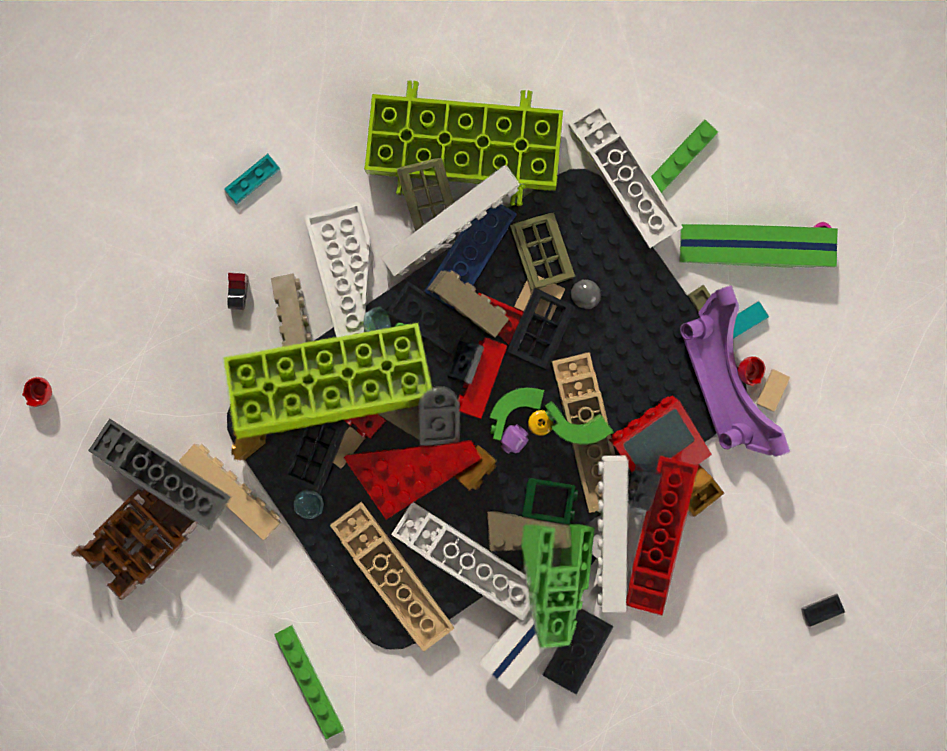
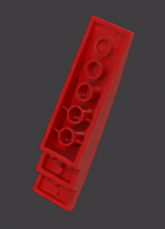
(661, 536)

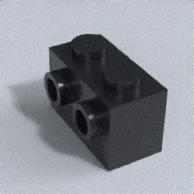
(643, 486)

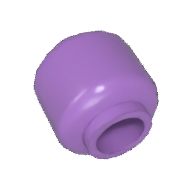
(514, 439)

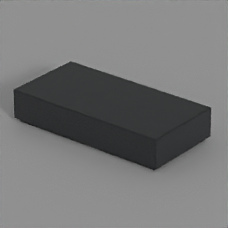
(823, 610)

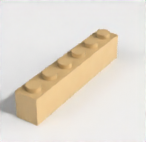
(242, 502)

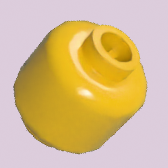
(533, 423)

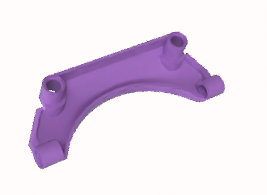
(730, 406)

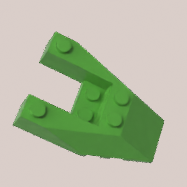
(556, 590)

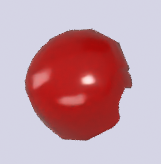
(751, 370)
(37, 391)

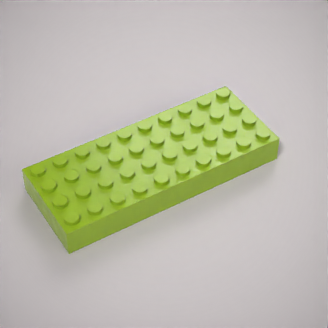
(326, 380)

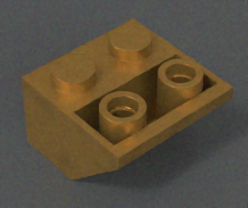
(246, 446)
(472, 475)
(704, 492)

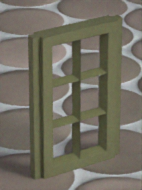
(408, 190)
(555, 237)

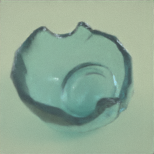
(376, 320)
(308, 504)

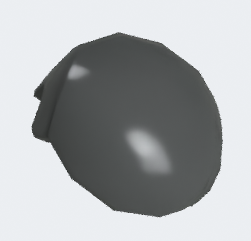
(586, 294)

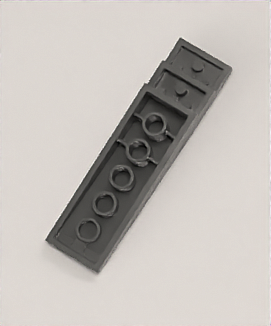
(159, 474)

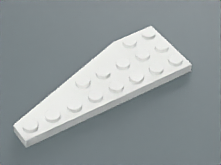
(342, 257)

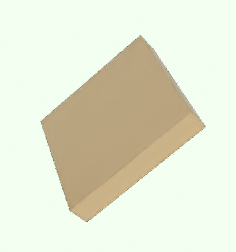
(543, 305)

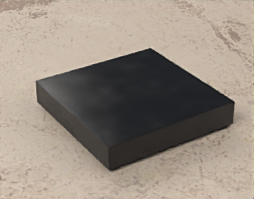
(465, 362)

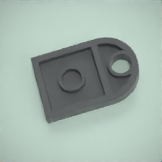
(438, 418)

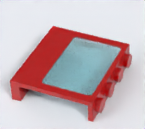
(661, 432)

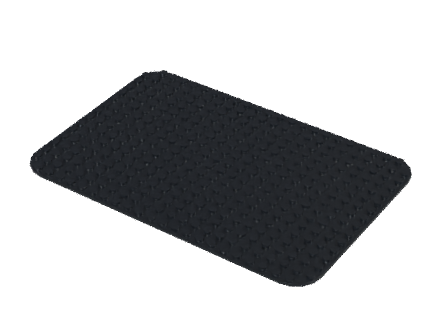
(636, 363)

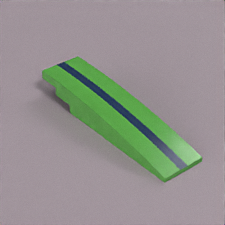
(759, 245)

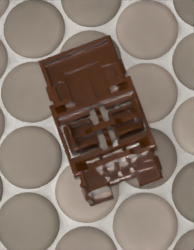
(125, 524)

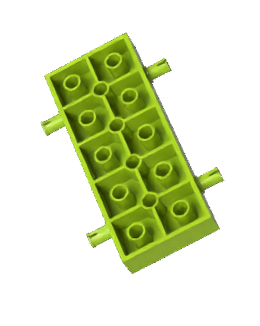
(467, 136)

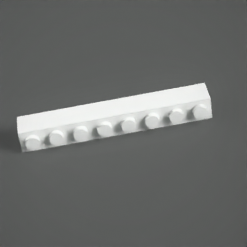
(450, 221)
(613, 533)

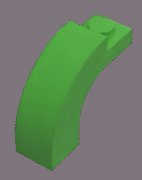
(518, 398)
(581, 434)

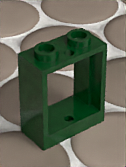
(529, 496)

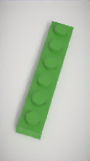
(683, 155)
(309, 682)

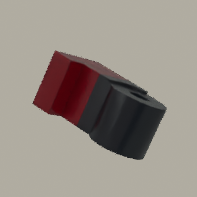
(237, 290)

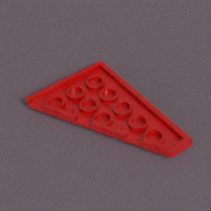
(407, 474)

